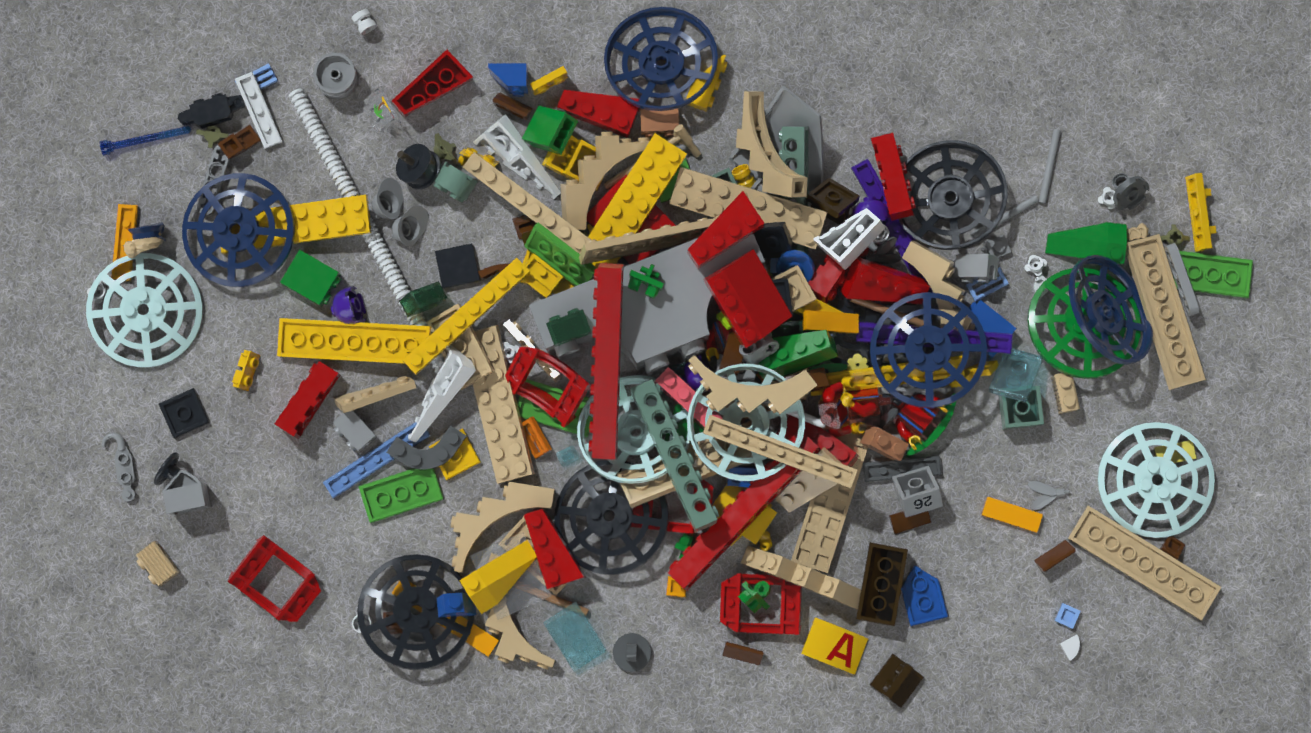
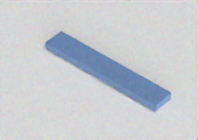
(368, 464)

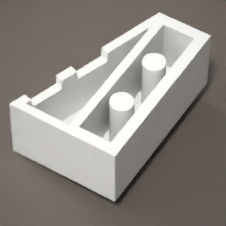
(850, 238)

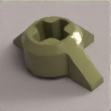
(212, 137)
(443, 148)
(1174, 235)

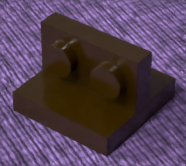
(834, 199)
(896, 680)

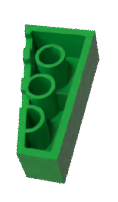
(800, 352)

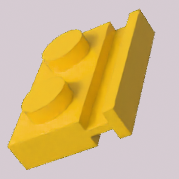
(544, 83)
(541, 276)

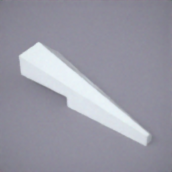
(508, 144)
(451, 377)

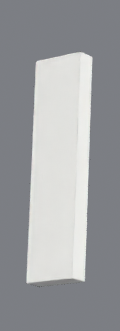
(258, 110)

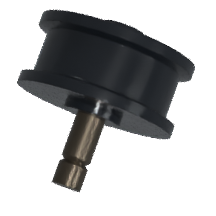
(418, 166)

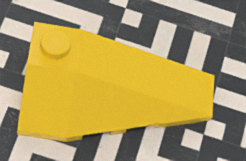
(493, 580)

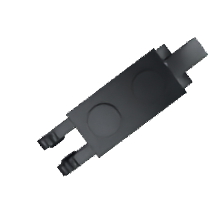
(211, 111)

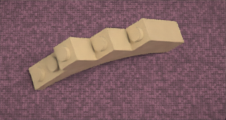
(609, 151)
(763, 157)
(935, 271)
(779, 395)
(471, 527)
(802, 576)
(514, 643)

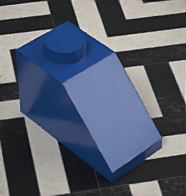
(455, 605)

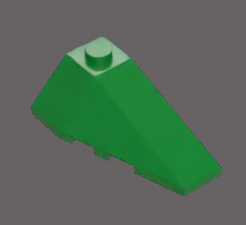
(1100, 239)

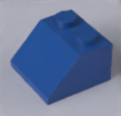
(511, 77)

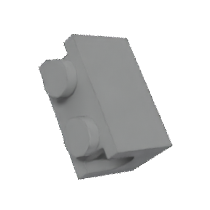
(976, 267)
(355, 430)

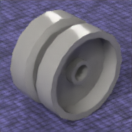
(332, 86)

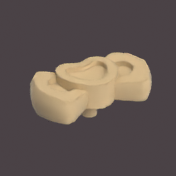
(1137, 233)

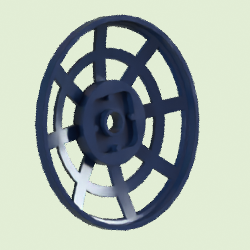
(660, 50)
(248, 230)
(1105, 311)
(928, 362)

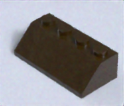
(882, 584)

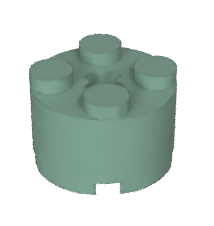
(455, 181)

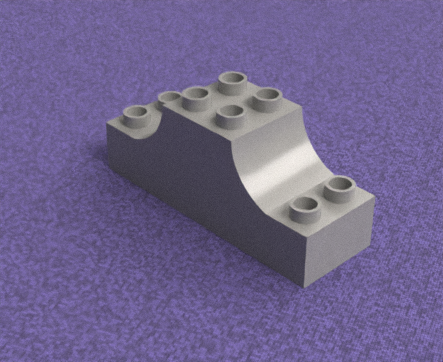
(650, 327)

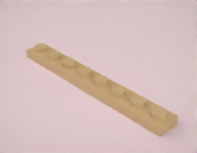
(525, 202)
(780, 451)

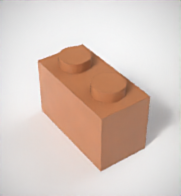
(659, 122)
(884, 443)

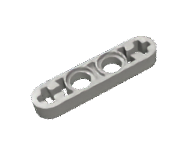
(209, 177)
(1181, 279)

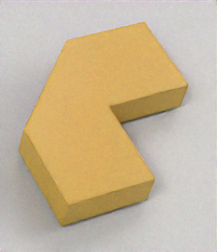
(989, 369)

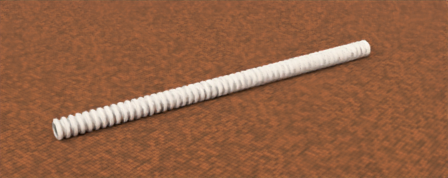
(347, 189)

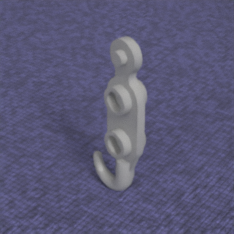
(909, 390)
(123, 465)

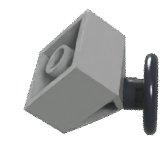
(185, 491)

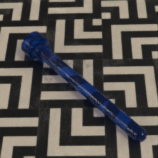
(109, 146)

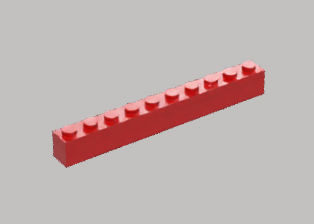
(607, 360)
(734, 521)

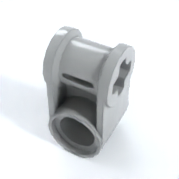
(759, 350)

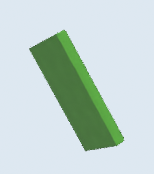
(559, 255)
(1218, 274)
(528, 409)
(400, 493)

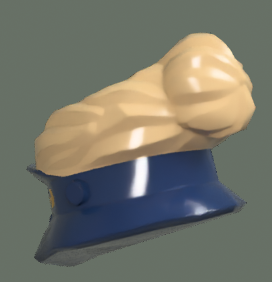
(144, 239)

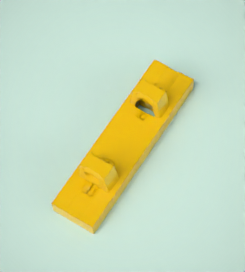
(1198, 212)

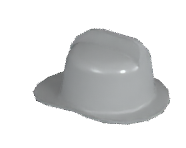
(388, 199)
(410, 225)

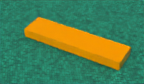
(126, 220)

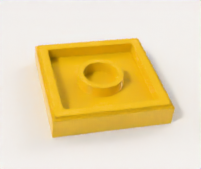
(461, 461)

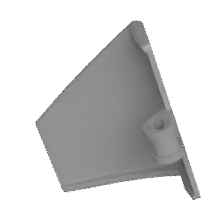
(790, 110)

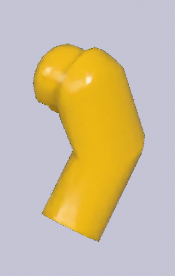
(765, 541)

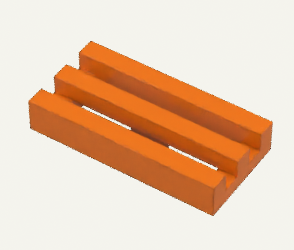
(536, 436)

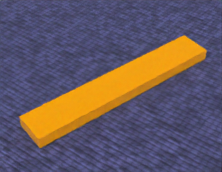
(478, 637)

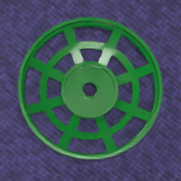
(1073, 329)

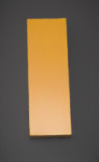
(831, 321)
(1012, 514)

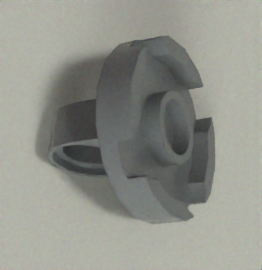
(1130, 192)
(631, 652)

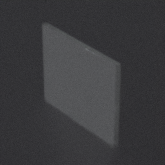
(529, 587)

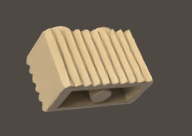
(1065, 393)
(157, 564)

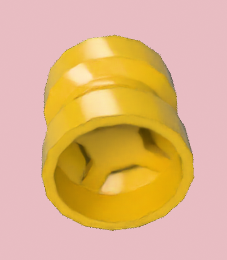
(742, 175)

